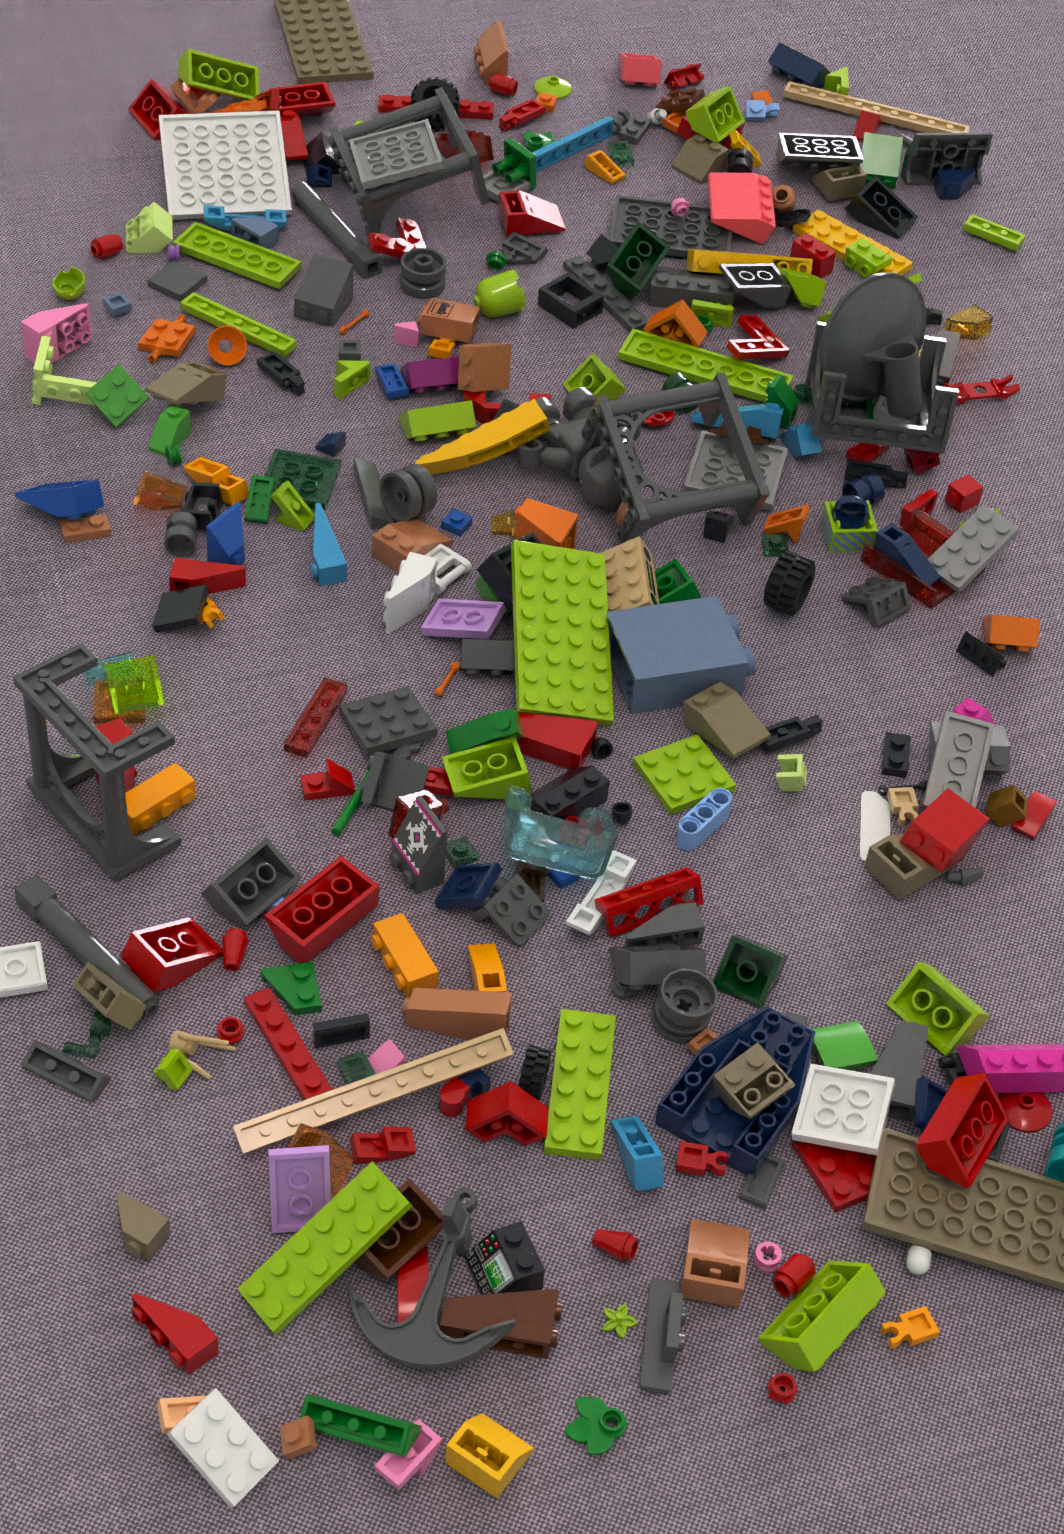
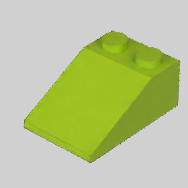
(487, 770)

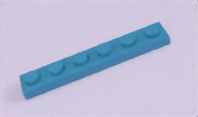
(573, 143)

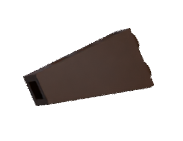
(531, 1310)

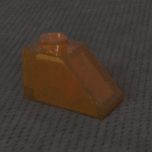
(159, 493)

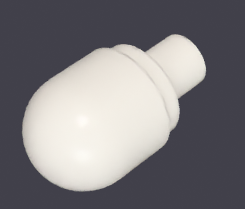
(656, 116)
(918, 1259)

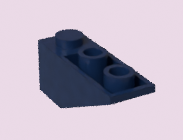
(904, 551)

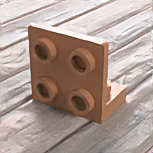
(192, 102)

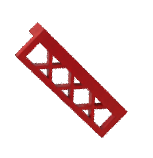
(645, 893)

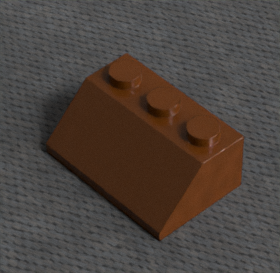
(404, 1237)

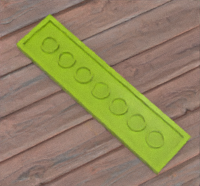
(698, 364)

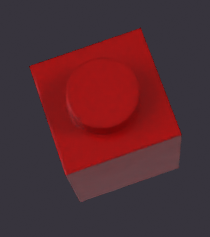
(964, 493)

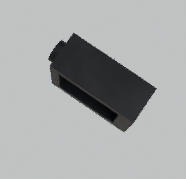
(589, 306)

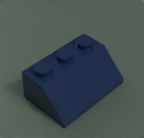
(798, 67)

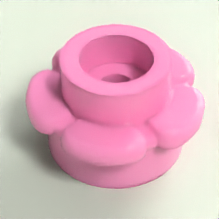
(680, 207)

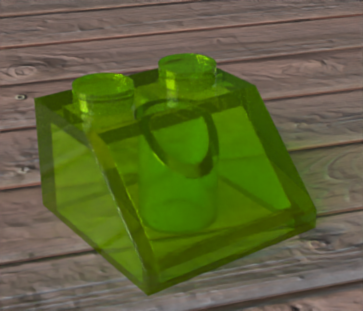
(133, 684)

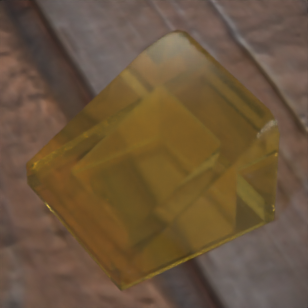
(503, 523)

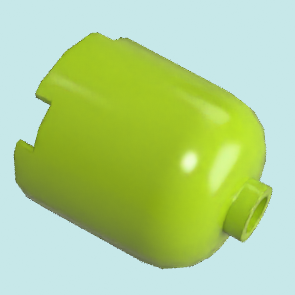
(500, 295)

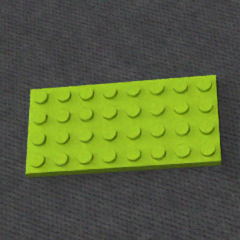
(561, 632)

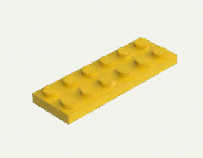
(839, 236)

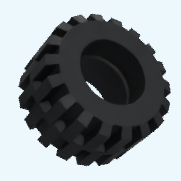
(426, 90)
(789, 583)

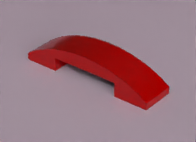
(411, 1282)

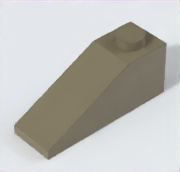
(109, 996)

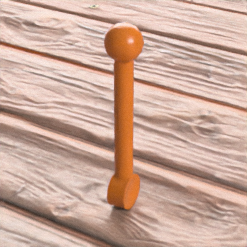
(343, 329)
(455, 667)

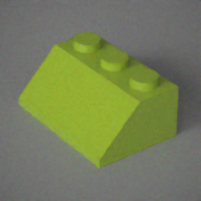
(715, 115)
(438, 421)
(937, 1003)

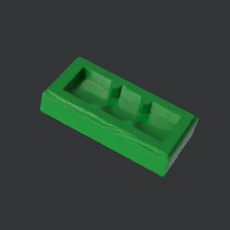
(259, 499)

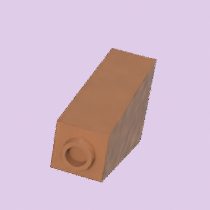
(458, 1012)

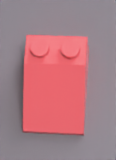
(639, 69)

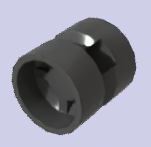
(181, 534)

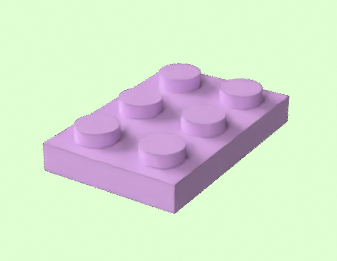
(463, 618)
(298, 1185)

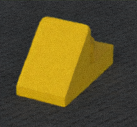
(739, 142)

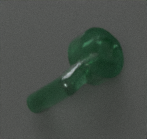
(99, 1027)

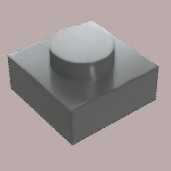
(350, 350)

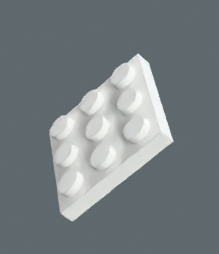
(843, 1109)

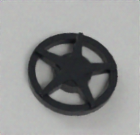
(792, 218)

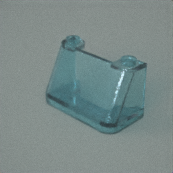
(555, 842)

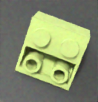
(149, 230)

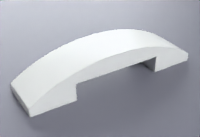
(617, 873)

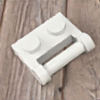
(446, 559)

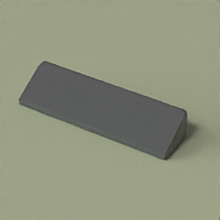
(369, 485)

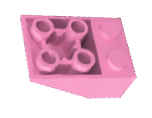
(66, 326)

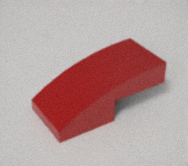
(865, 452)
(1038, 812)
(385, 1146)

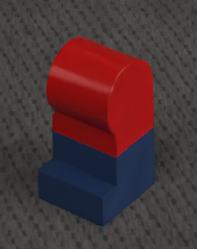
(462, 1089)

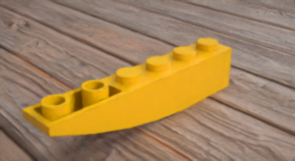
(710, 261)
(489, 440)

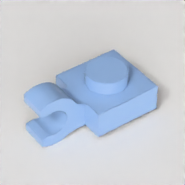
(757, 110)

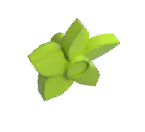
(619, 1320)

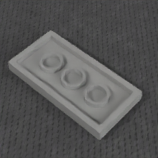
(972, 547)
(959, 758)

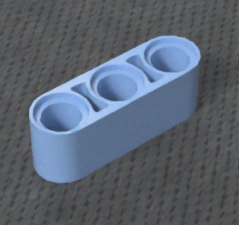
(704, 819)

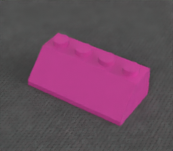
(1017, 1066)

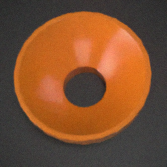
(237, 342)

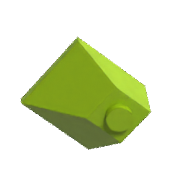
(804, 287)
(596, 377)

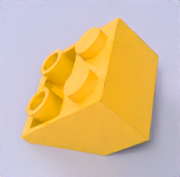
(487, 1453)

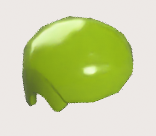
(69, 284)

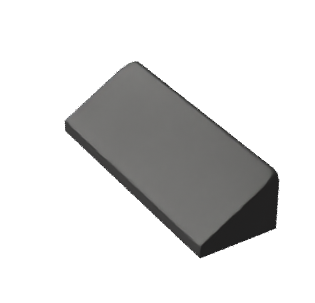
(65, 1071)

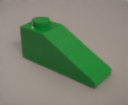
(485, 730)

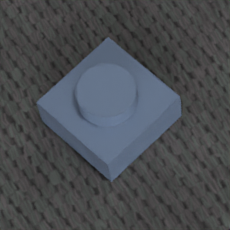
(117, 304)

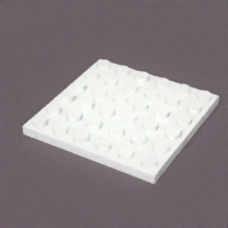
(224, 162)

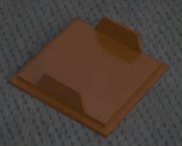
(753, 433)

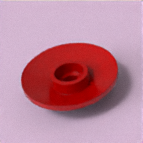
(1030, 1116)

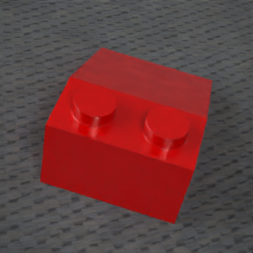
(293, 136)
(169, 953)

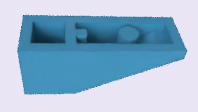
(639, 1153)

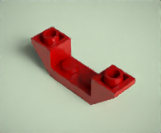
(484, 411)

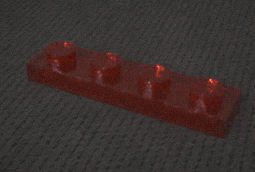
(315, 717)

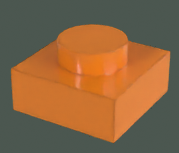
(547, 100)

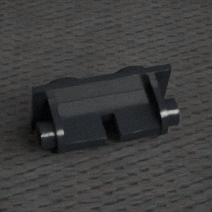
(980, 654)

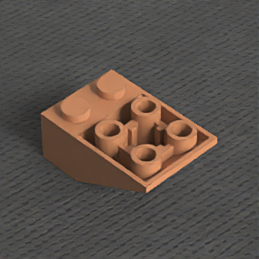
(715, 1263)

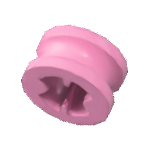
(772, 1264)

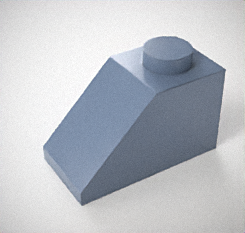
(255, 230)

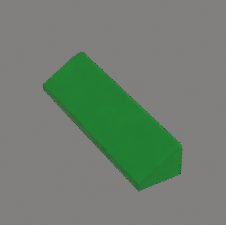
(360, 1425)

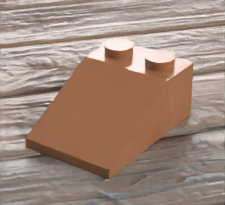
(398, 539)

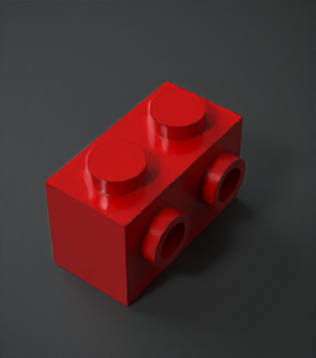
(809, 247)

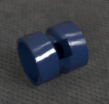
(868, 487)

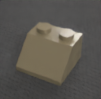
(700, 157)

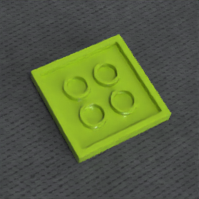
(682, 773)

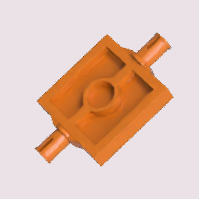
(166, 338)

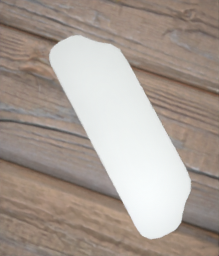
(874, 820)

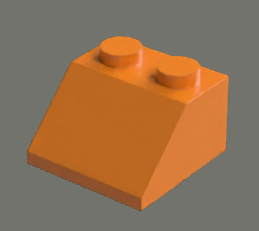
(1011, 631)

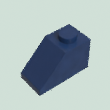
(953, 183)

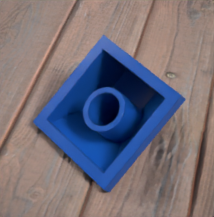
(226, 537)

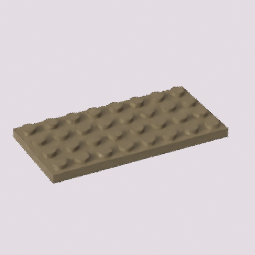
(323, 40)
(1000, 1222)

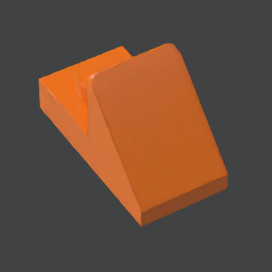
(788, 520)

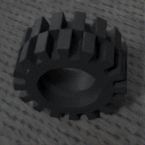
(535, 1070)

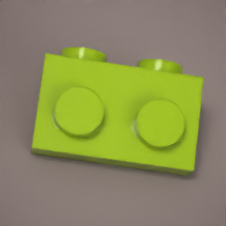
(865, 258)

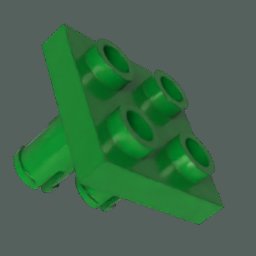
(519, 162)

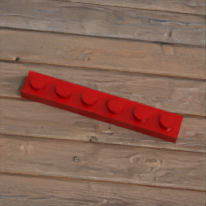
(467, 108)
(286, 1044)

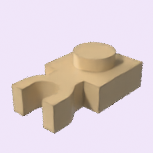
(903, 802)

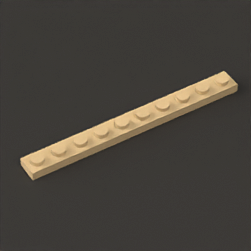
(853, 105)
(373, 1091)

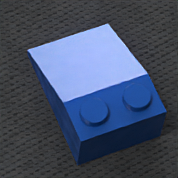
(65, 498)

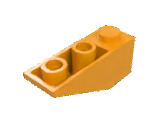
(486, 968)

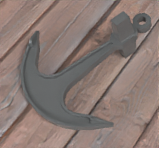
(418, 1339)

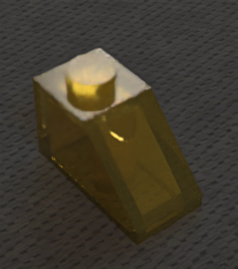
(970, 322)

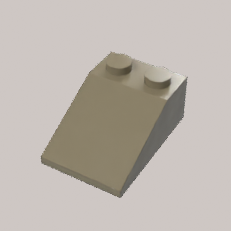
(724, 720)

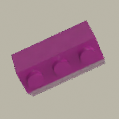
(431, 374)

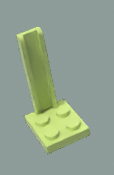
(55, 386)

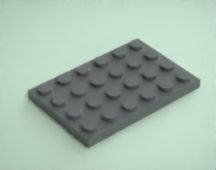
(680, 233)

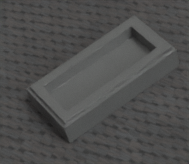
(760, 1189)

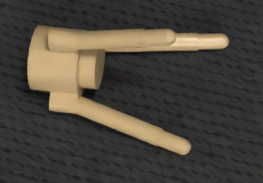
(188, 1045)

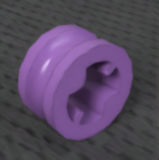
(174, 253)

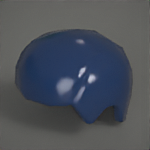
(851, 511)

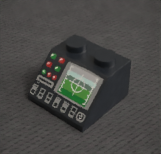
(506, 1262)

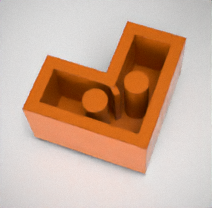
(677, 323)

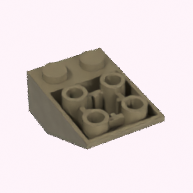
(189, 384)
(899, 867)

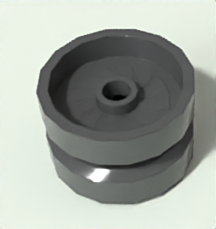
(423, 273)
(408, 492)

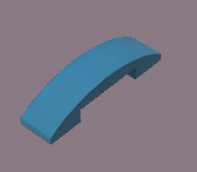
(217, 217)

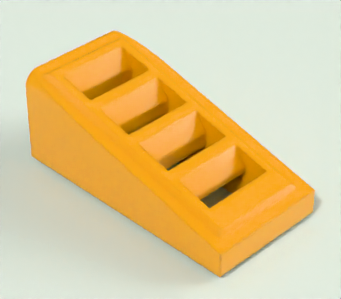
(600, 164)

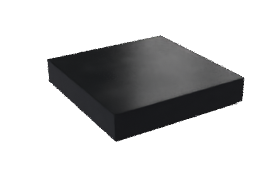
(180, 608)

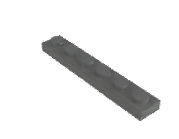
(613, 301)

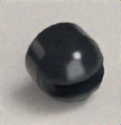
(601, 748)
(622, 812)

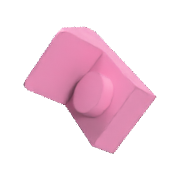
(400, 1469)

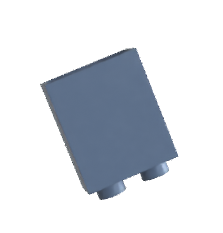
(676, 652)

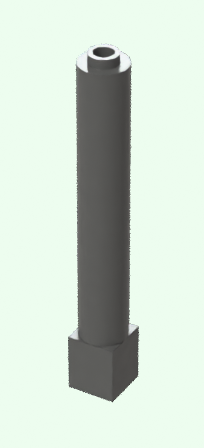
(365, 261)
(41, 905)

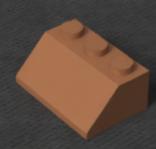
(492, 52)

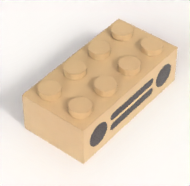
(630, 576)

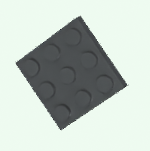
(388, 720)

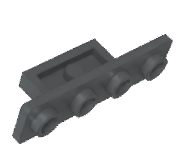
(662, 1335)

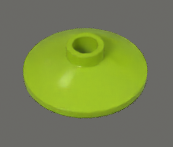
(553, 86)

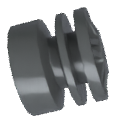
(684, 1005)

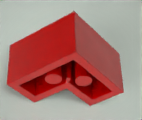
(507, 1111)

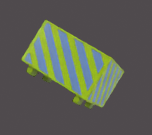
(846, 539)

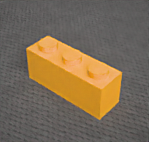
(158, 797)
(404, 954)

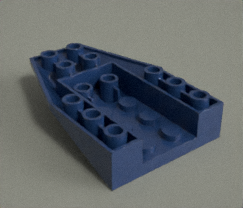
(702, 1117)

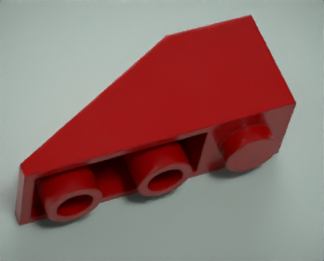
(216, 576)
(181, 1333)

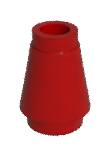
(234, 947)
(617, 1244)

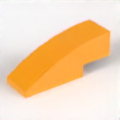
(207, 471)

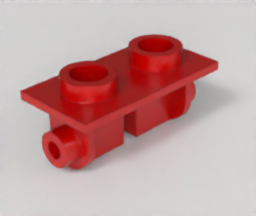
(678, 77)

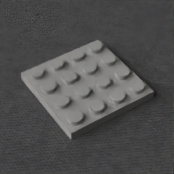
(396, 154)
(717, 465)

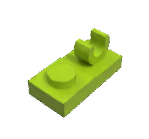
(719, 314)

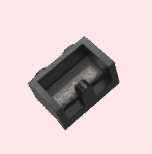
(204, 503)

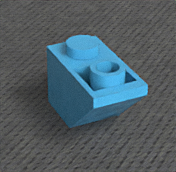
(800, 440)

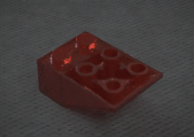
(481, 143)

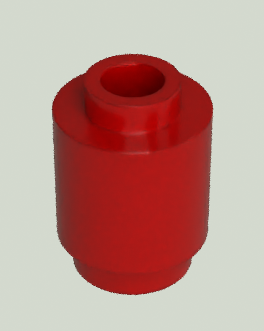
(503, 84)
(106, 246)
(794, 1275)

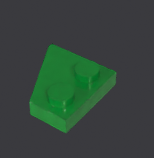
(295, 986)

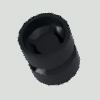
(740, 161)

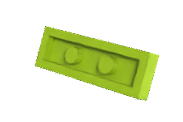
(994, 232)

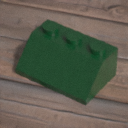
(636, 260)

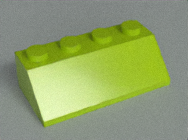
(219, 74)
(823, 1314)

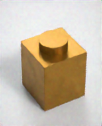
(1006, 806)

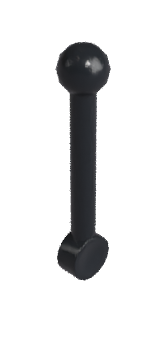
(882, 789)

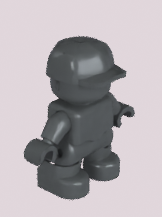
(566, 450)

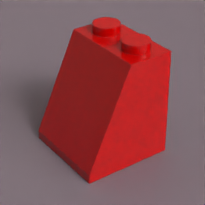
(945, 831)

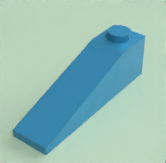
(761, 416)
(328, 560)

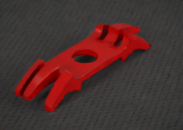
(993, 389)

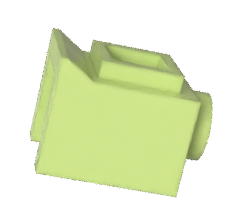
(793, 772)

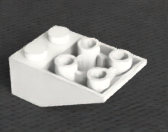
(410, 590)

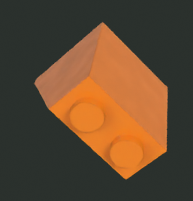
(548, 523)

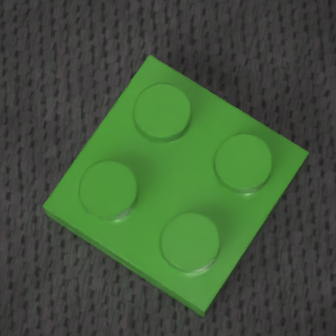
(117, 395)

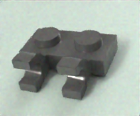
(634, 127)

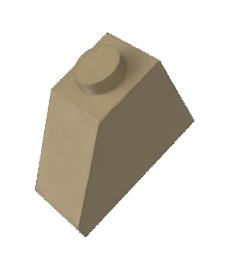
(141, 1227)

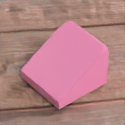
(406, 334)
(386, 1057)

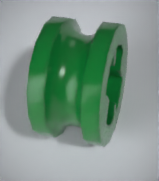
(173, 454)

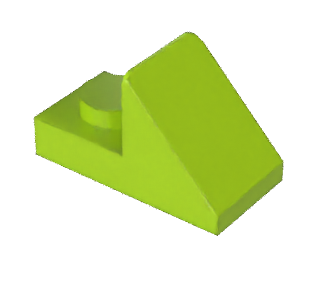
(838, 81)
(350, 376)
(294, 509)

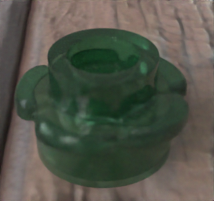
(803, 392)

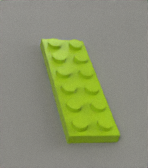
(237, 255)
(580, 1084)
(324, 1248)

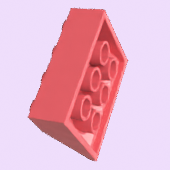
(742, 204)

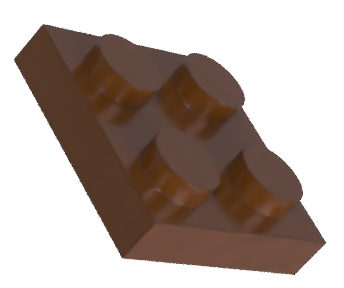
(680, 101)

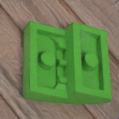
(844, 1046)

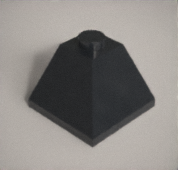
(602, 252)

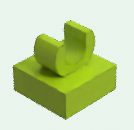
(173, 1069)

